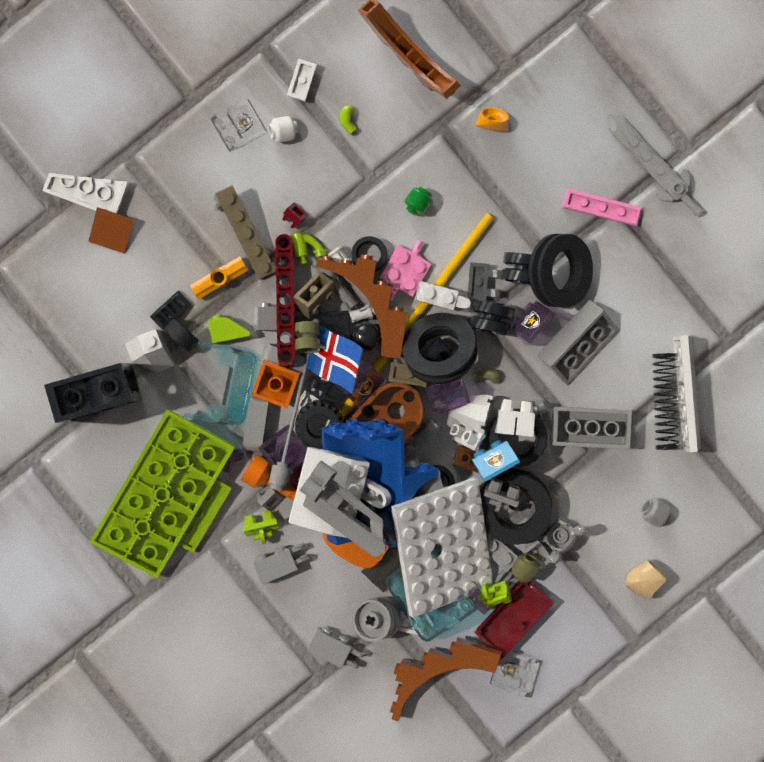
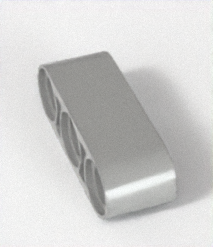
(270, 354)
(255, 424)

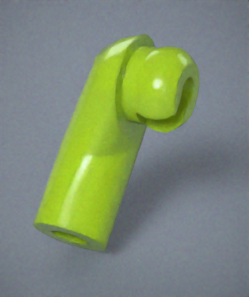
(345, 117)

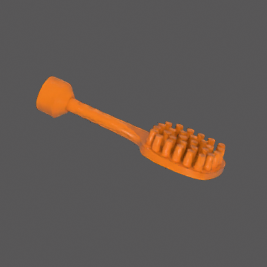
(258, 475)

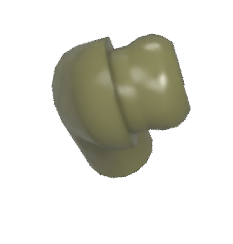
(486, 373)

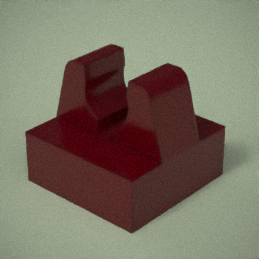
(295, 214)

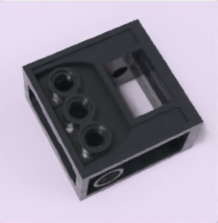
(97, 392)

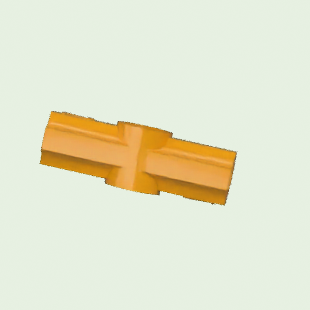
(230, 271)

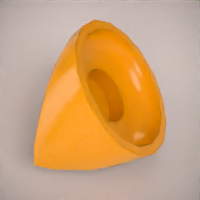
(493, 119)

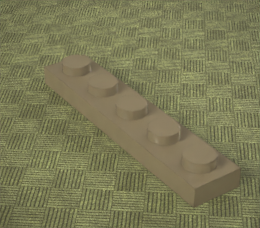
(245, 232)

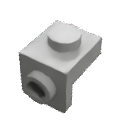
(538, 550)

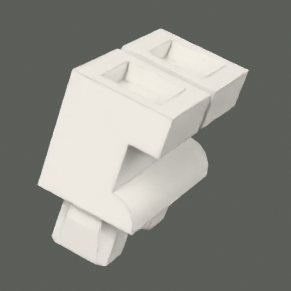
(507, 417)

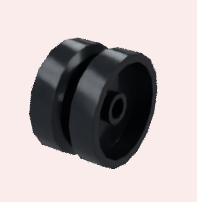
(520, 272)
(492, 314)

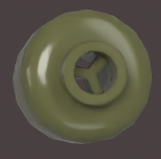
(525, 568)

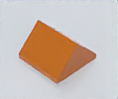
(275, 384)

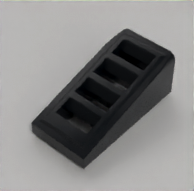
(160, 310)

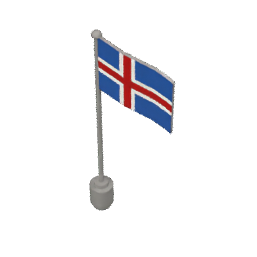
(336, 362)

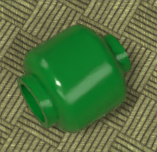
(418, 201)

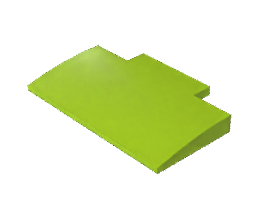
(166, 495)

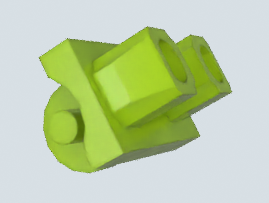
(262, 529)
(495, 594)

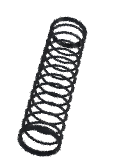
(673, 445)

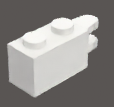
(440, 296)

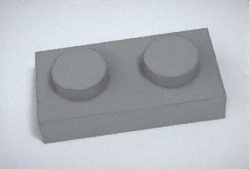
(501, 553)

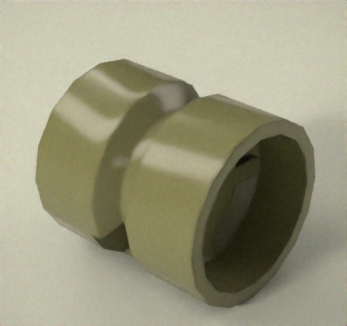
(307, 337)

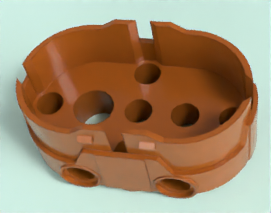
(388, 394)

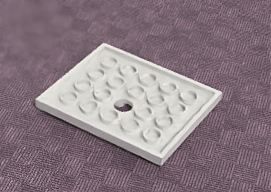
(456, 522)

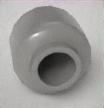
(656, 512)

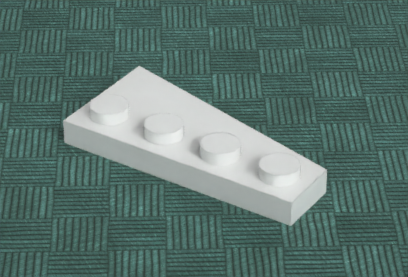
(87, 191)

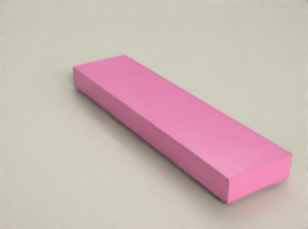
(602, 207)

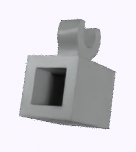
(266, 317)

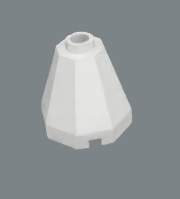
(476, 414)

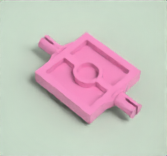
(405, 270)

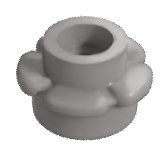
(540, 409)

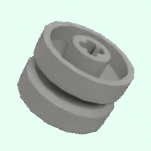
(376, 619)

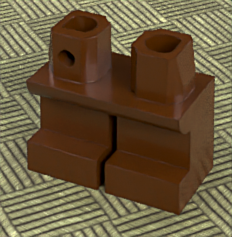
(463, 458)

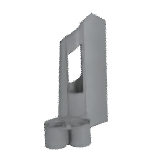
(331, 504)

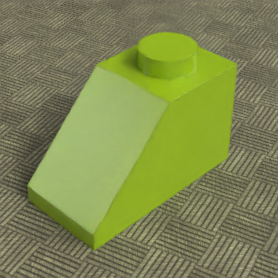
(225, 329)

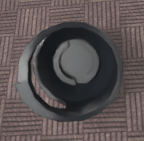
(366, 336)

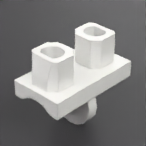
(467, 436)

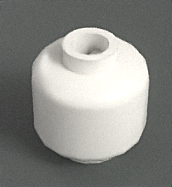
(282, 129)

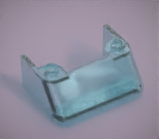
(237, 388)

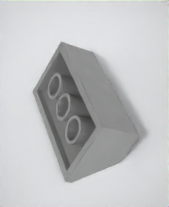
(578, 342)

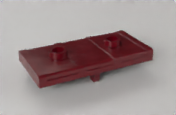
(513, 620)

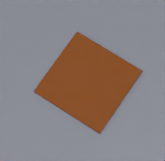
(110, 230)

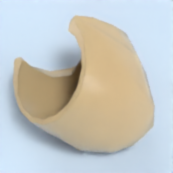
(645, 579)

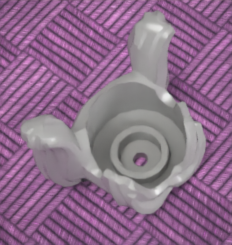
(562, 544)

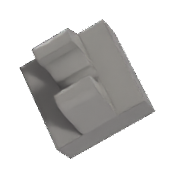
(269, 498)

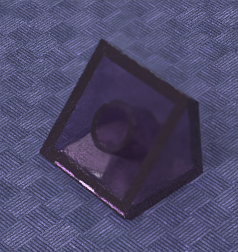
(274, 448)

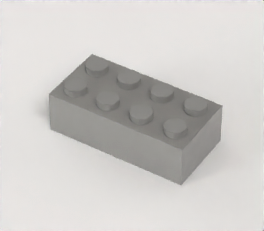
(591, 427)

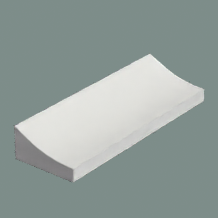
(687, 393)

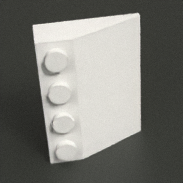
(350, 475)

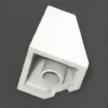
(150, 351)

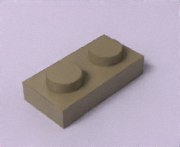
(401, 374)

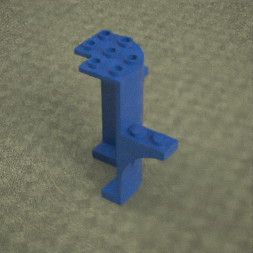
(384, 450)

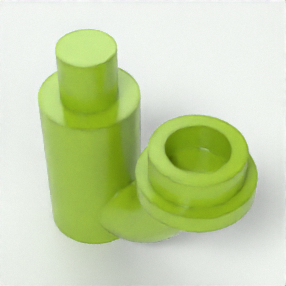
(300, 248)

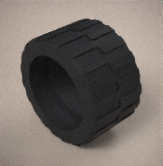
(538, 447)

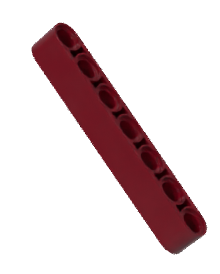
(285, 291)

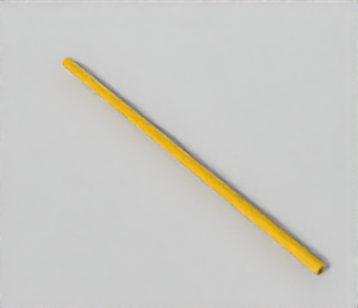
(441, 281)

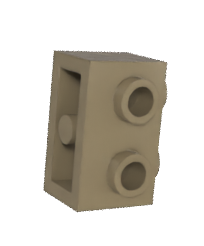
(314, 295)

